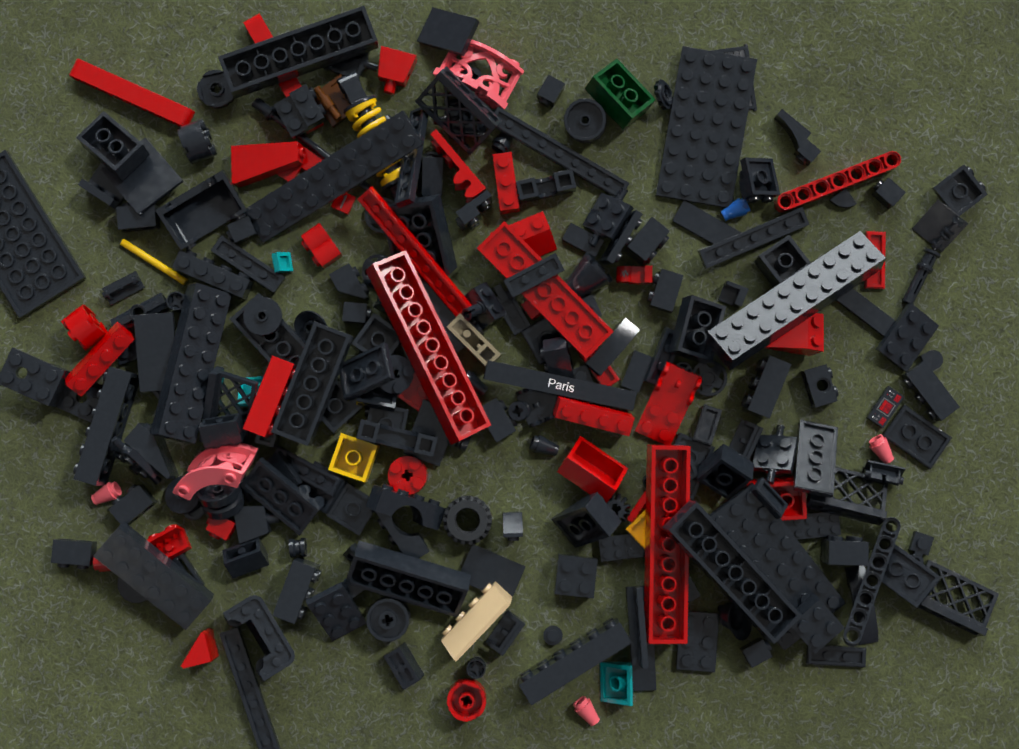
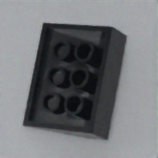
(428, 224)

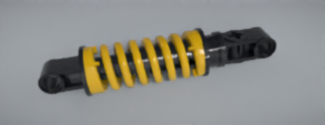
(364, 120)

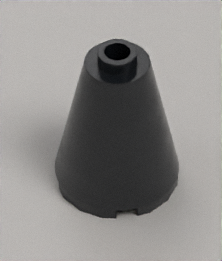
(588, 276)

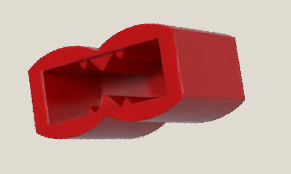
(321, 245)

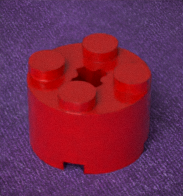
(84, 327)
(414, 466)
(472, 709)

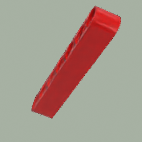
(259, 32)
(131, 93)
(844, 176)

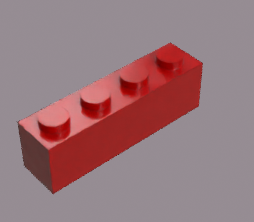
(99, 359)
(270, 397)
(593, 415)

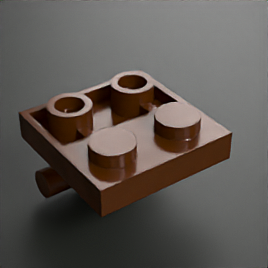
(332, 101)

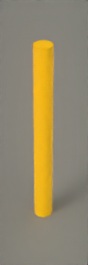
(153, 261)

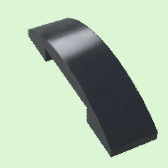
(854, 579)

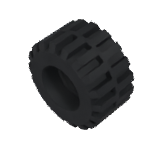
(479, 532)

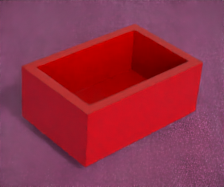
(592, 469)

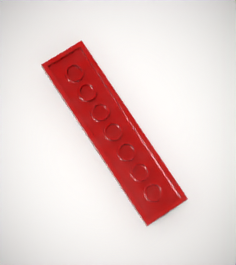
(552, 297)

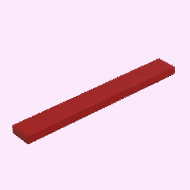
(421, 259)

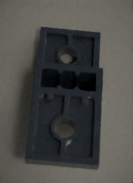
(46, 384)

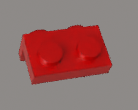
(171, 541)

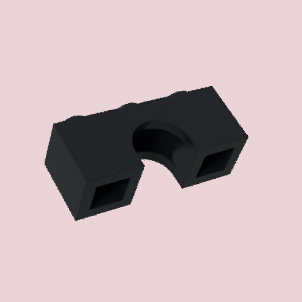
(537, 189)

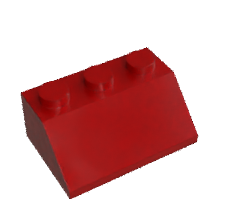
(536, 233)
(795, 499)

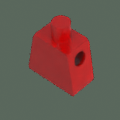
(395, 68)

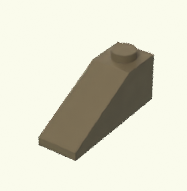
(473, 340)

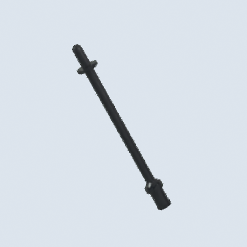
(270, 113)

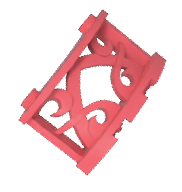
(489, 94)
(205, 472)

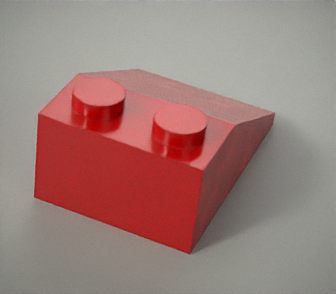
(803, 339)

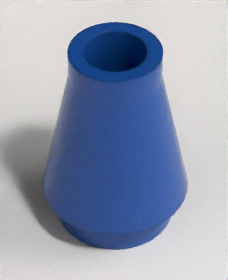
(736, 209)

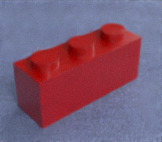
(506, 183)

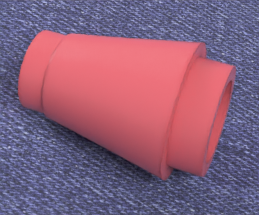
(881, 448)
(107, 493)
(585, 709)

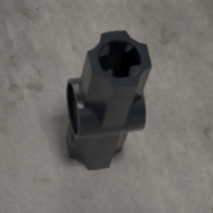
(151, 306)

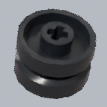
(574, 117)
(220, 501)
(388, 630)

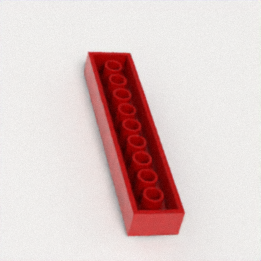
(428, 347)
(664, 560)

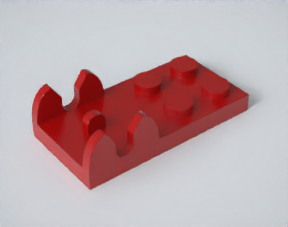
(464, 178)
(668, 403)

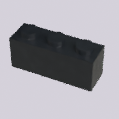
(929, 391)

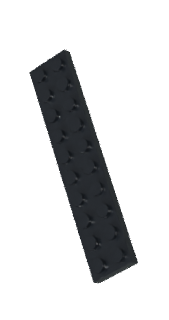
(334, 176)

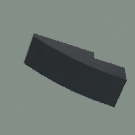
(612, 347)

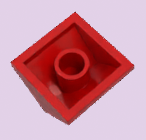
(203, 650)

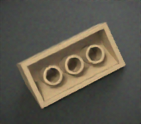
(475, 620)

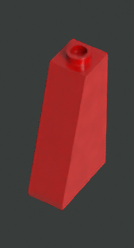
(262, 161)

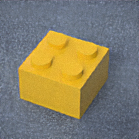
(353, 457)

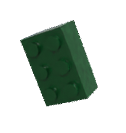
(620, 94)

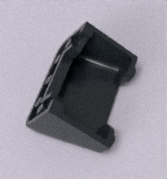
(202, 210)
(265, 631)

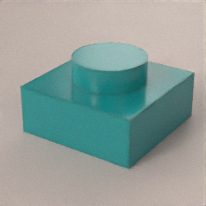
(282, 262)

